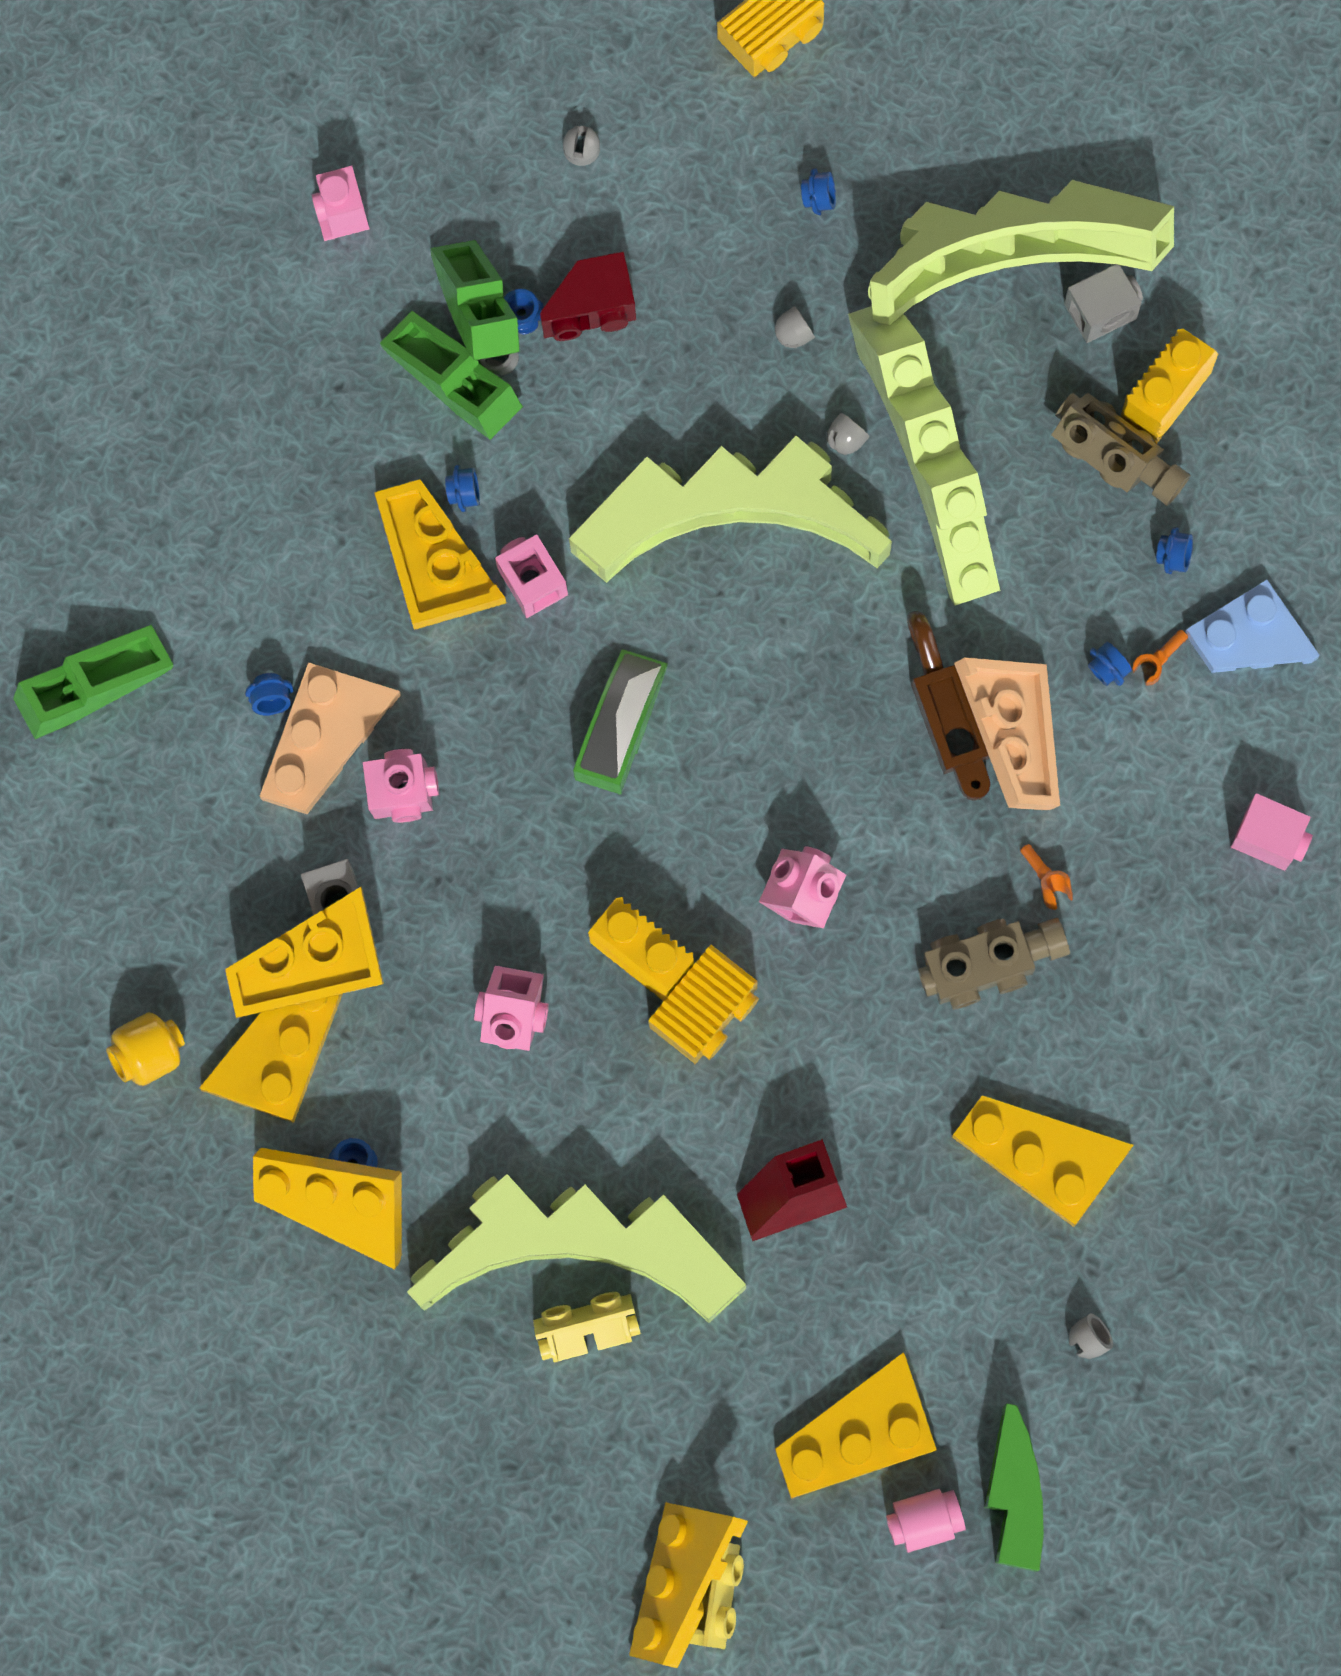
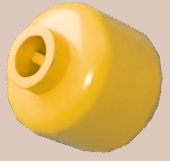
(145, 1049)

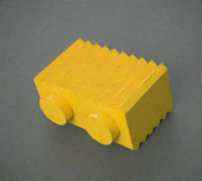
(765, 30)
(1169, 384)
(640, 948)
(704, 1005)

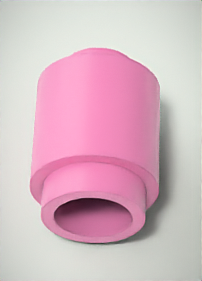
(925, 1520)

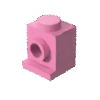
(339, 204)
(539, 592)

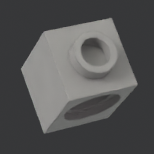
(1104, 302)
(327, 881)

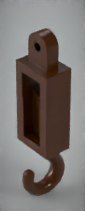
(947, 708)

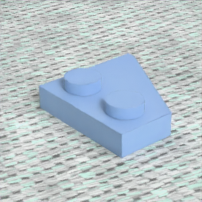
(1251, 633)

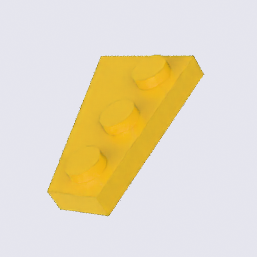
(1042, 1155)
(859, 1434)

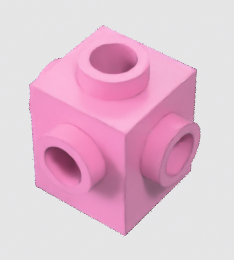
(385, 777)
(803, 886)
(511, 1008)

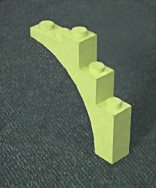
(1013, 231)
(928, 435)
(725, 490)
(515, 1231)

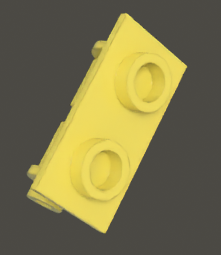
(567, 1327)
(719, 1617)

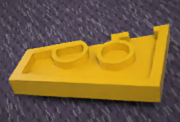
(431, 559)
(310, 962)
(275, 1058)
(336, 1198)
(681, 1569)

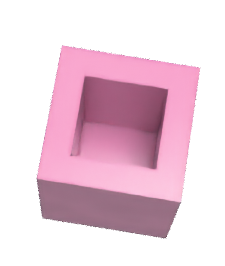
(1273, 833)

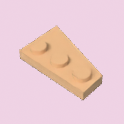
(1016, 727)
(321, 734)

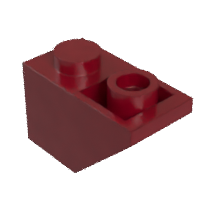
(590, 297)
(791, 1191)

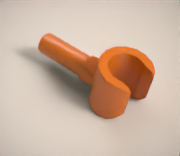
(1161, 656)
(1050, 880)

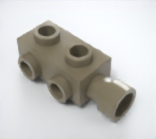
(1111, 450)
(982, 965)

